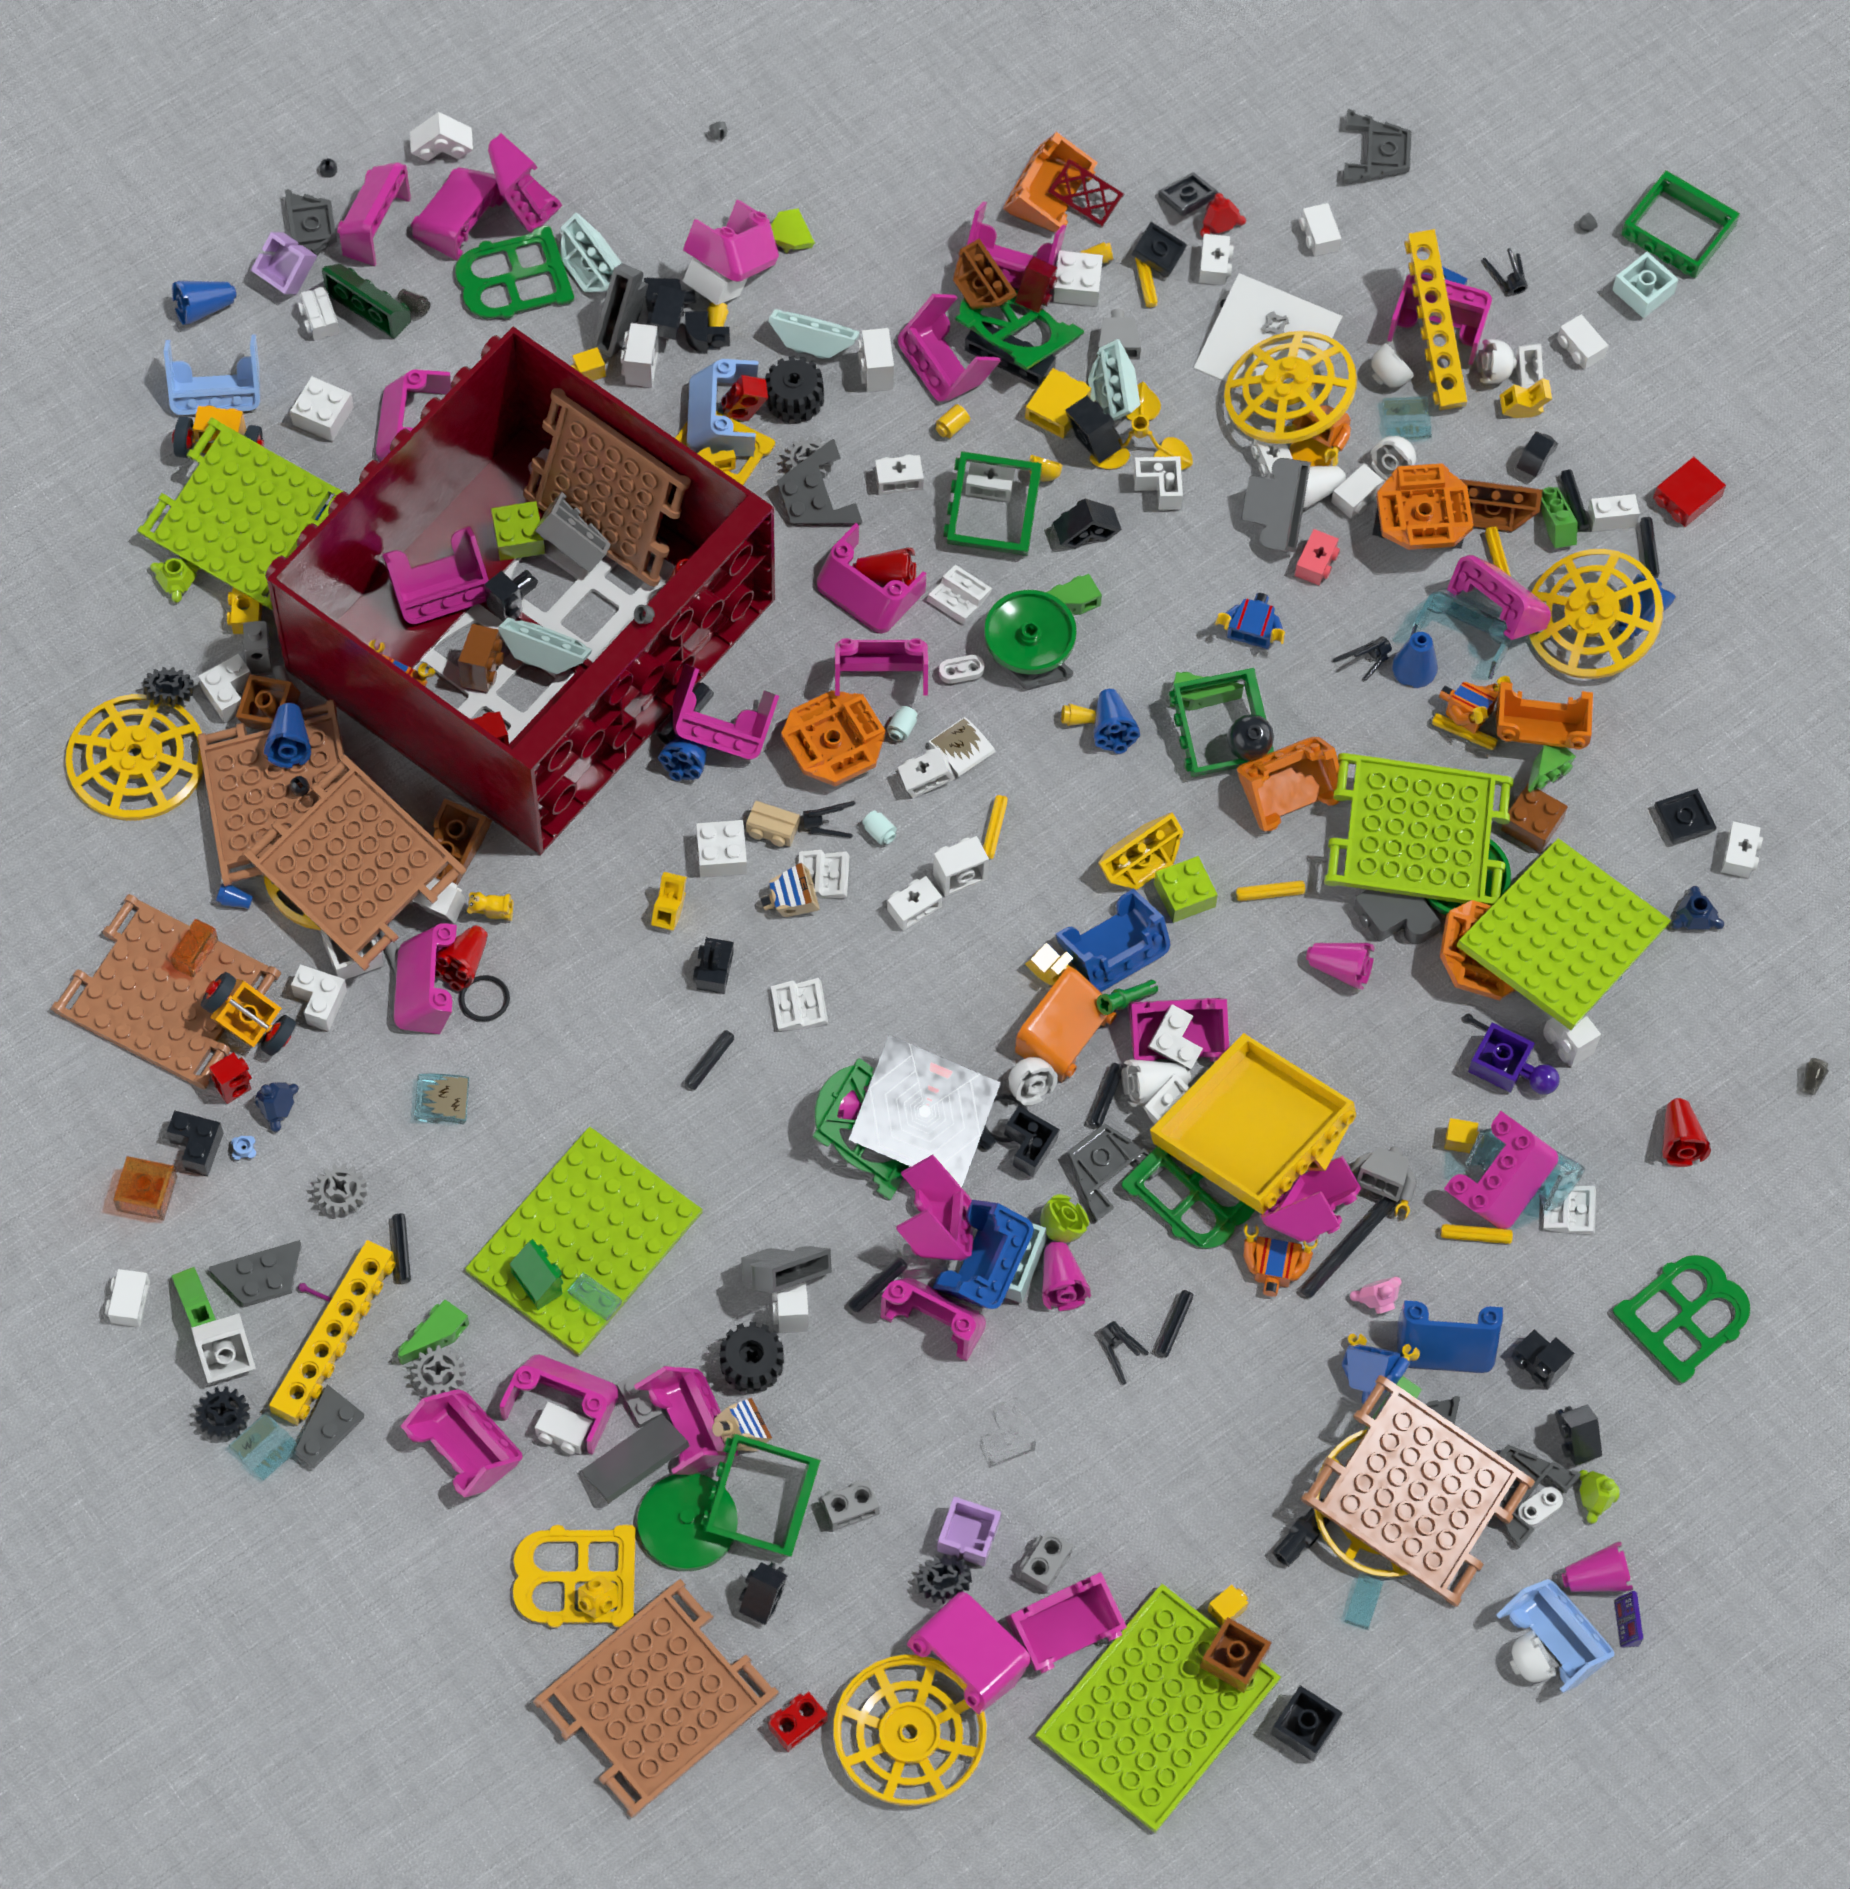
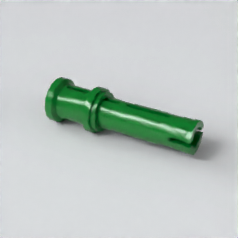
(1121, 998)

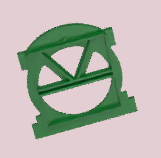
(1024, 356)
(827, 1124)

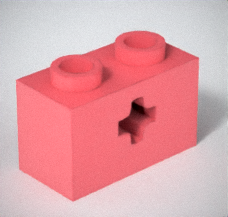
(1318, 546)

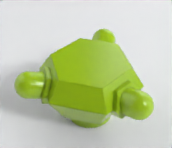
(175, 576)
(1597, 1493)

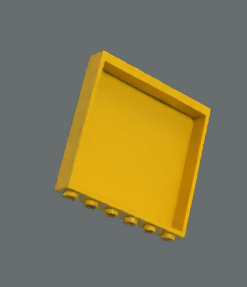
(1253, 1123)

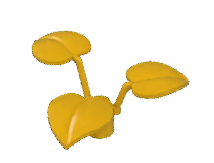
(1140, 417)

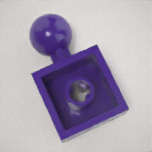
(1515, 1054)

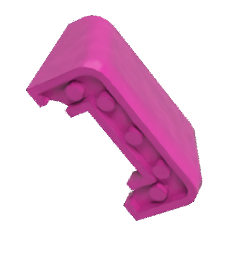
(522, 193)
(456, 210)
(1521, 609)
(417, 1002)
(1206, 1029)
(909, 1293)
(1067, 1621)
(974, 1649)

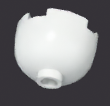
(1495, 361)
(1390, 368)
(1390, 454)
(1031, 1080)
(1531, 1658)

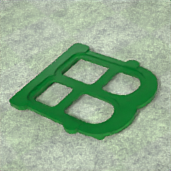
(475, 285)
(1225, 1216)
(1717, 1287)

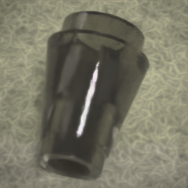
(416, 303)
(1814, 1075)

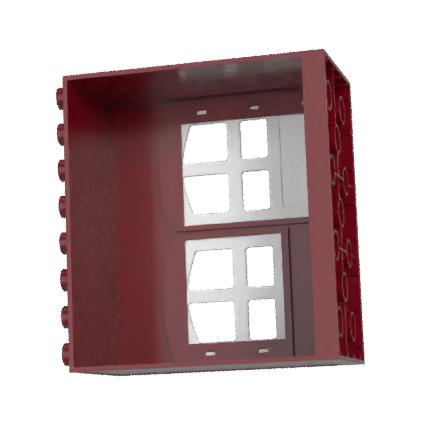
(447, 476)

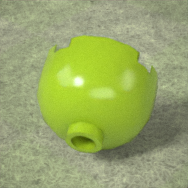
(1063, 1219)

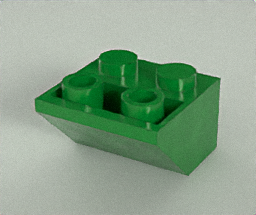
(537, 1275)

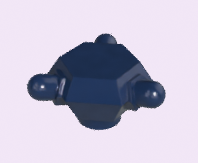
(1697, 912)
(276, 1102)

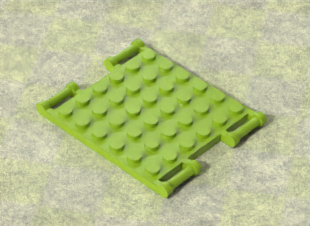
(239, 510)
(1419, 829)

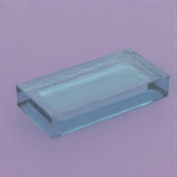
(595, 1296)
(1363, 1601)

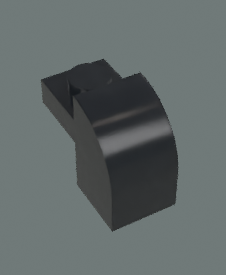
(701, 336)
(1537, 453)

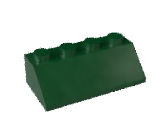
(366, 300)

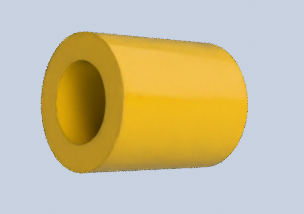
(952, 421)

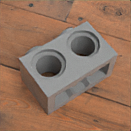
(854, 1511)
(1049, 1562)

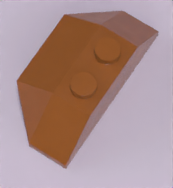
(981, 278)
(1502, 504)

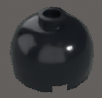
(1250, 737)

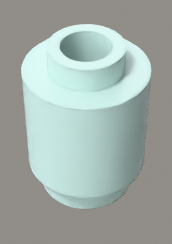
(902, 723)
(879, 827)

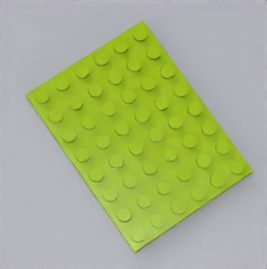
(1563, 933)
(593, 1217)
(1149, 1715)

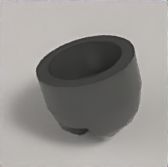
(718, 130)
(1587, 222)
(642, 618)

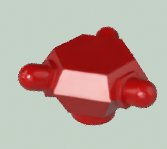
(1221, 216)

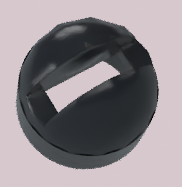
(333, 168)
(296, 789)

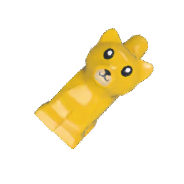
(492, 905)

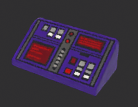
(1629, 1620)

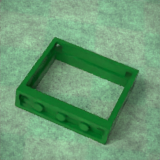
(1696, 200)
(953, 507)
(1255, 702)
(799, 1506)

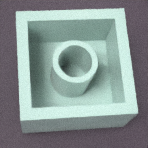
(1645, 284)

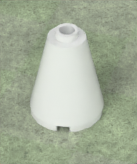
(1322, 483)
(1144, 1079)

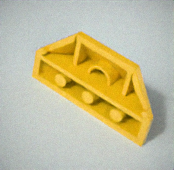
(1143, 852)

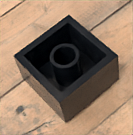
(1094, 428)
(1306, 1723)

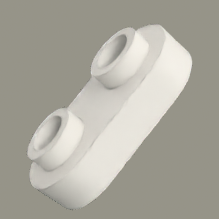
(960, 668)
(1541, 1506)

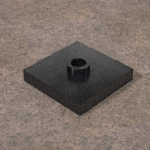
(1188, 194)
(1159, 249)
(1685, 816)

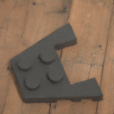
(1387, 149)
(806, 493)
(1099, 1160)
(1537, 1470)

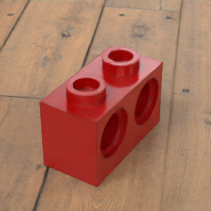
(744, 398)
(231, 1077)
(802, 1725)

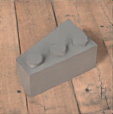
(572, 535)

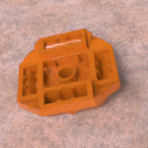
(1427, 490)
(840, 718)
(1463, 969)

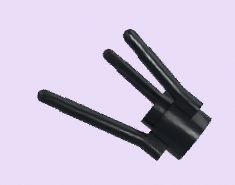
(1516, 281)
(1376, 648)
(814, 819)
(1116, 1335)

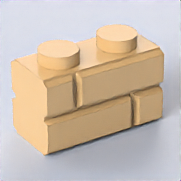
(772, 824)

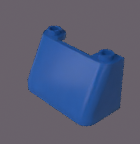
(1118, 944)
(994, 1258)
(1450, 1344)

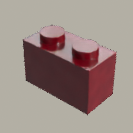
(1036, 285)

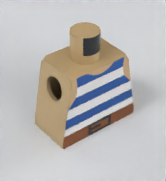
(792, 892)
(743, 1420)

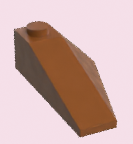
(460, 833)

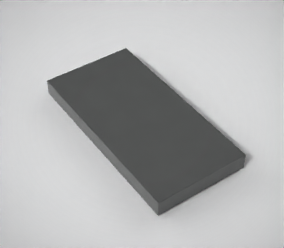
(635, 1458)

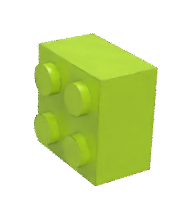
(516, 531)
(1185, 889)

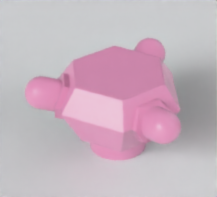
(1379, 1294)

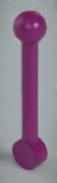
(302, 1287)

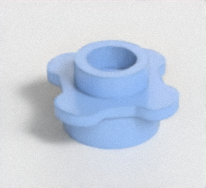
(239, 1142)

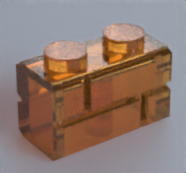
(194, 948)

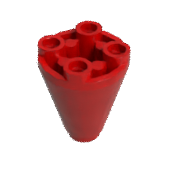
(460, 961)

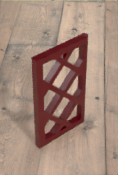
(1087, 210)

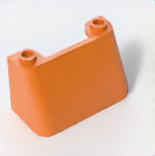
(1030, 194)
(1544, 721)
(1290, 780)
(1063, 1023)

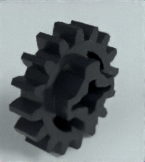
(166, 687)
(221, 1404)
(944, 1578)

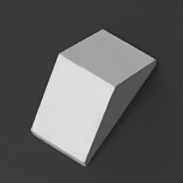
(1529, 364)

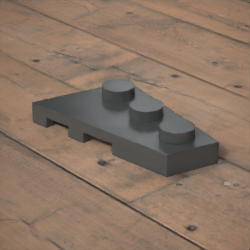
(328, 1426)

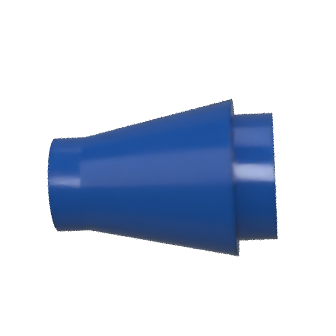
(233, 897)

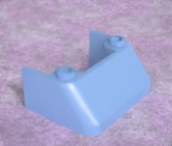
(221, 391)
(703, 425)
(1561, 1629)

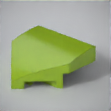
(791, 231)

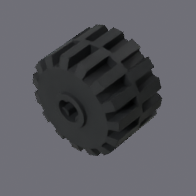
(796, 389)
(751, 1343)

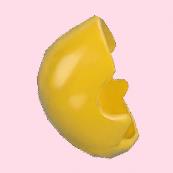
(1050, 469)

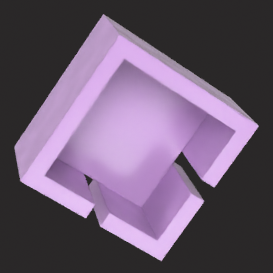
(287, 266)
(969, 1531)

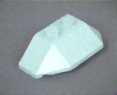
(587, 255)
(811, 334)
(1114, 381)
(542, 646)

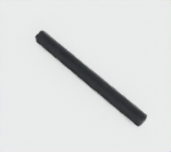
(1348, 1246)

